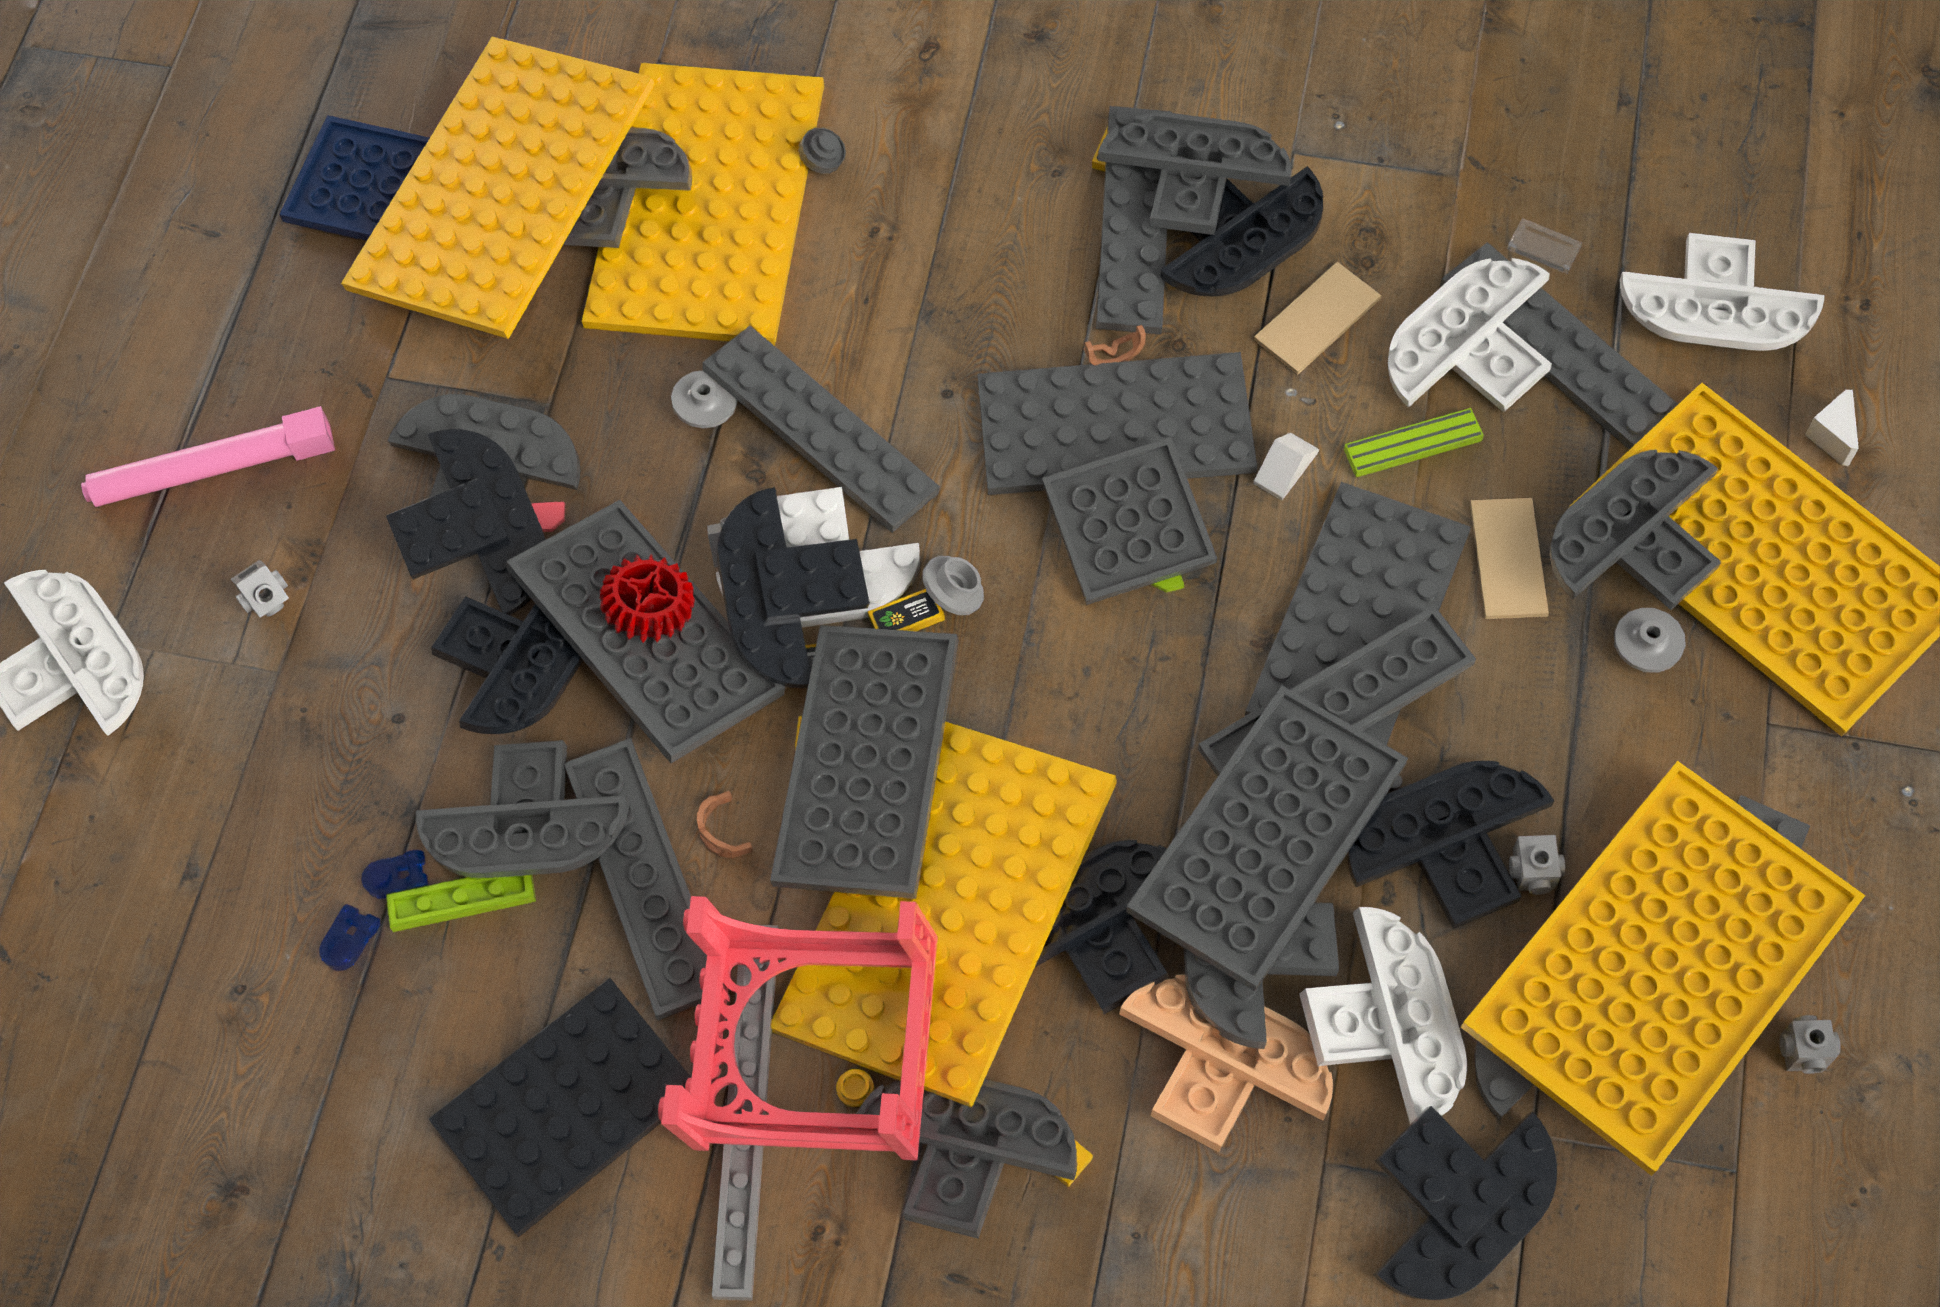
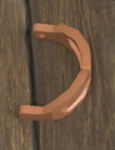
(1138, 340)
(712, 844)

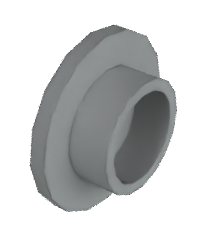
(702, 401)
(953, 584)
(1646, 652)

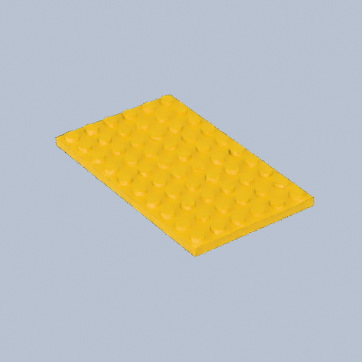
(499, 186)
(723, 251)
(1805, 572)
(991, 884)
(1663, 966)

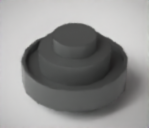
(822, 150)

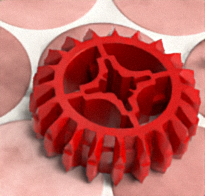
(646, 589)

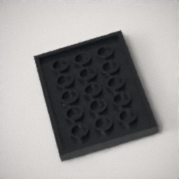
(561, 1106)

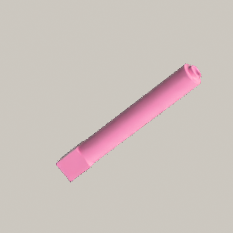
(300, 435)

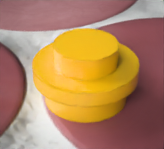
(854, 1087)

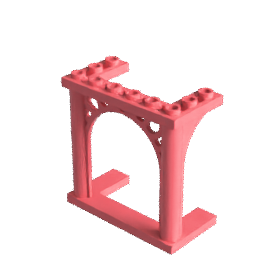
(728, 942)

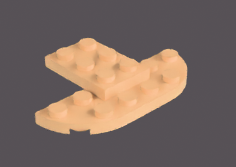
(1219, 1074)

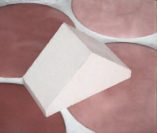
(1836, 429)
(1284, 465)

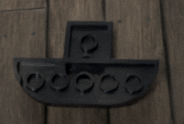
(1249, 238)
(479, 515)
(775, 585)
(522, 661)
(1445, 830)
(1098, 930)
(1471, 1203)

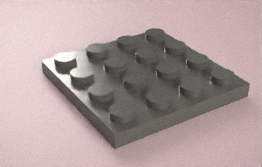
(1129, 520)

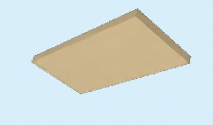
(1317, 318)
(1509, 558)

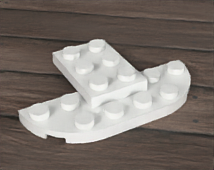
(1719, 300)
(1465, 332)
(821, 518)
(76, 653)
(1396, 1017)

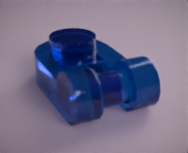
(384, 875)
(341, 949)

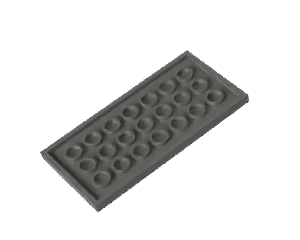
(1083, 413)
(1364, 578)
(674, 688)
(866, 762)
(1267, 837)

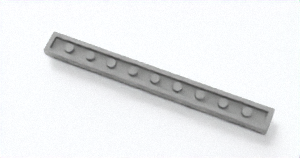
(743, 1163)

